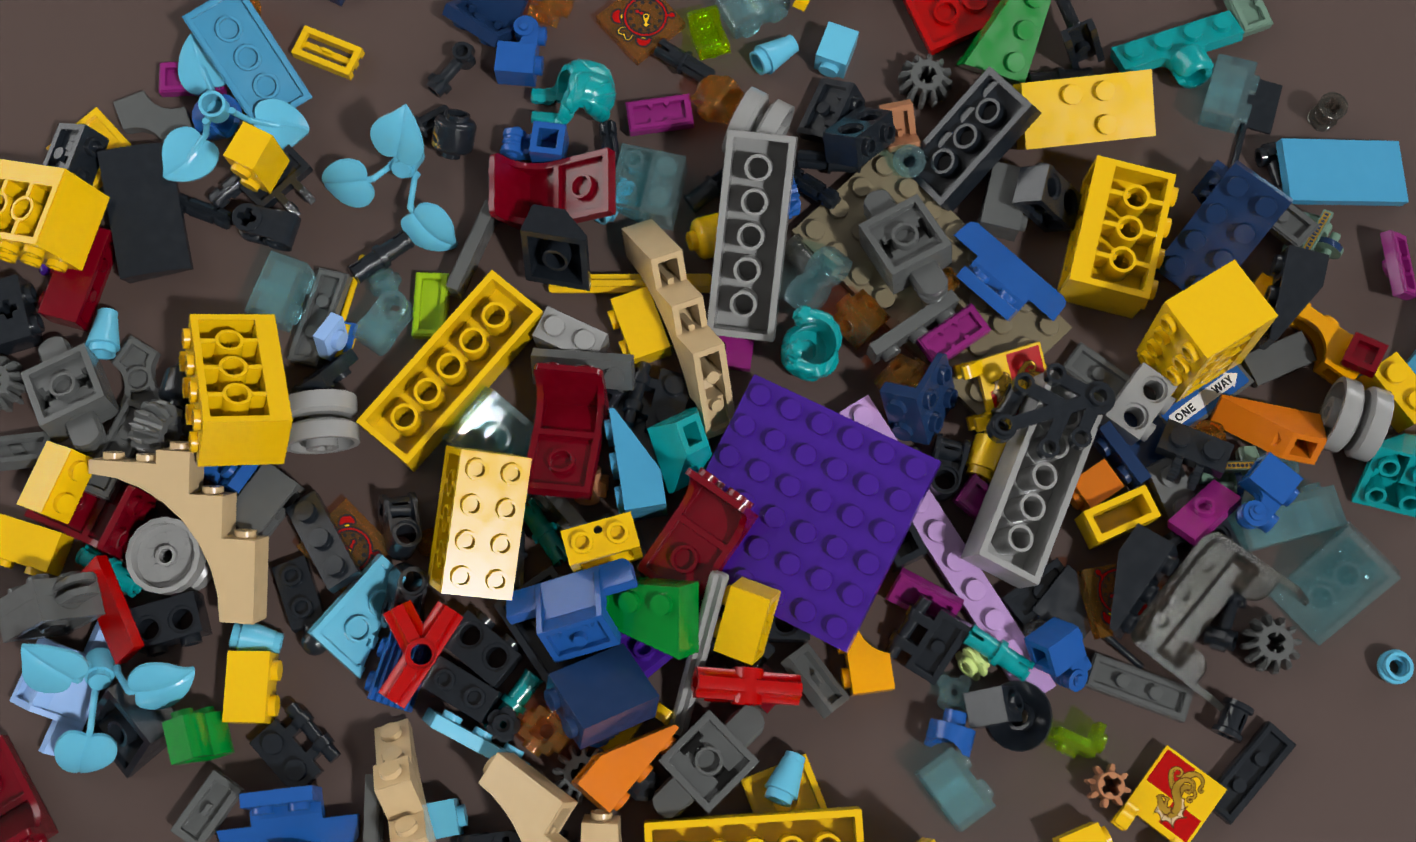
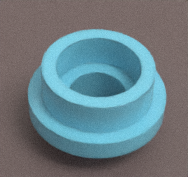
(1404, 663)

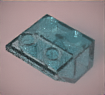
(649, 184)

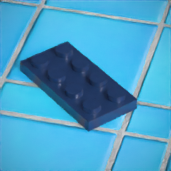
(1224, 226)

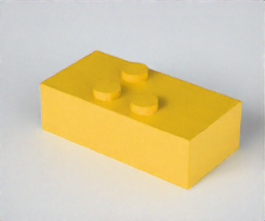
(1089, 109)

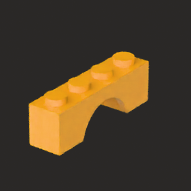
(1324, 334)
(866, 669)

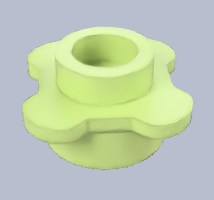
(972, 663)

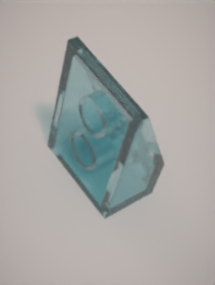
(492, 426)
(1338, 581)

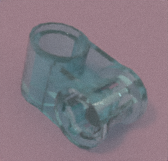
(381, 324)

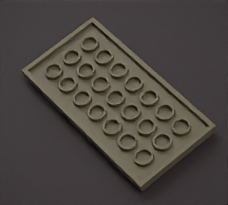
(841, 230)

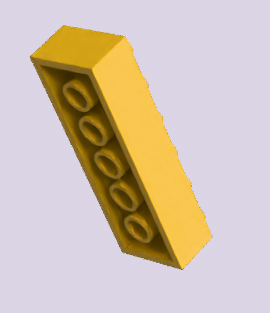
(451, 370)
(806, 825)

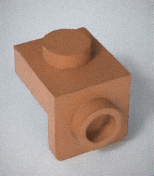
(904, 124)

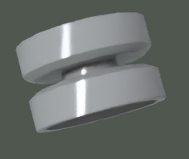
(755, 115)
(1356, 418)
(323, 421)
(167, 558)

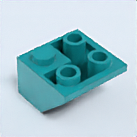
(680, 445)
(1390, 477)

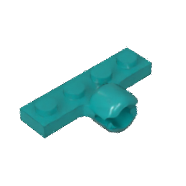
(1180, 49)

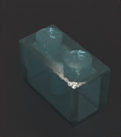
(1228, 93)
(282, 290)
(956, 788)

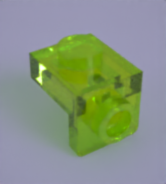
(707, 32)
(1071, 743)

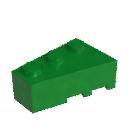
(1008, 40)
(659, 614)

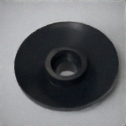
(1032, 733)

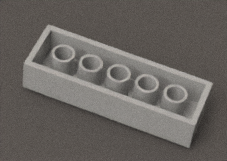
(751, 234)
(1027, 498)

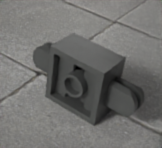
(906, 245)
(71, 394)
(50, 606)
(708, 761)

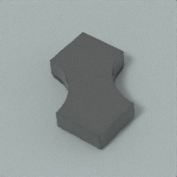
(141, 115)
(138, 367)

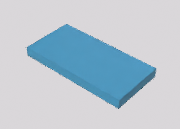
(245, 54)
(1342, 172)

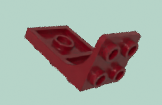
(578, 184)
(567, 430)
(105, 523)
(700, 532)
(21, 808)

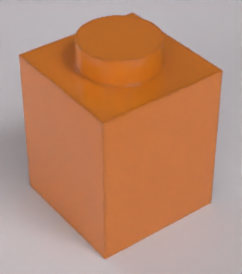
(1095, 486)

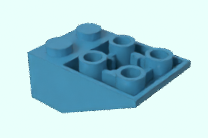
(638, 473)

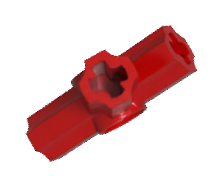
(410, 632)
(746, 686)

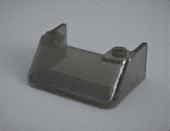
(1195, 597)

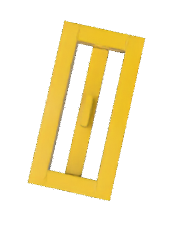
(351, 63)

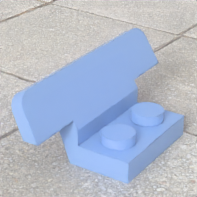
(66, 709)

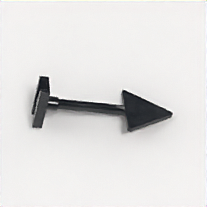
(1080, 37)

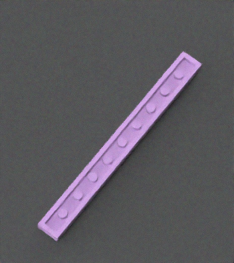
(945, 551)

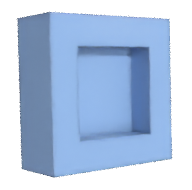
(331, 336)

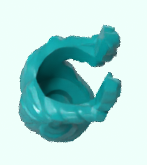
(578, 85)
(811, 345)

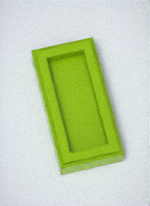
(430, 304)

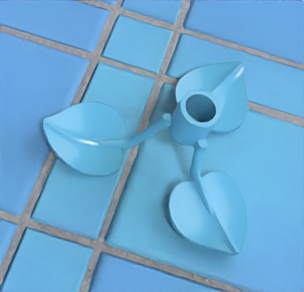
(396, 137)
(190, 155)
(54, 668)

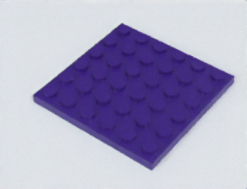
(827, 505)

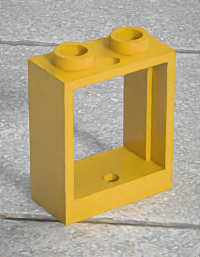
(615, 542)

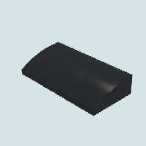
(972, 138)
(144, 213)

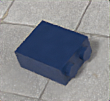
(601, 696)

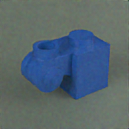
(520, 61)
(545, 144)
(1272, 486)
(1060, 651)

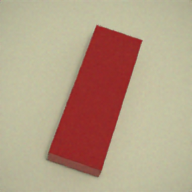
(117, 623)

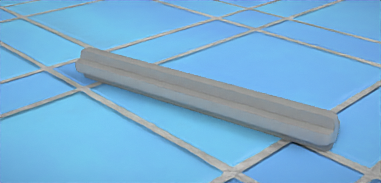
(708, 617)

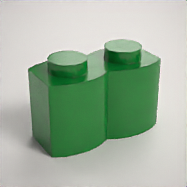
(197, 736)

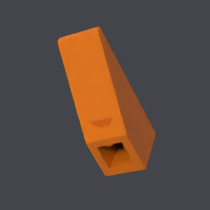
(1274, 428)
(615, 770)

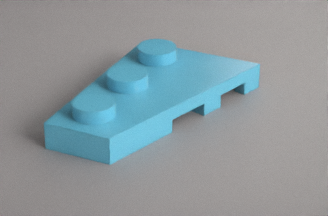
(354, 619)
(477, 740)

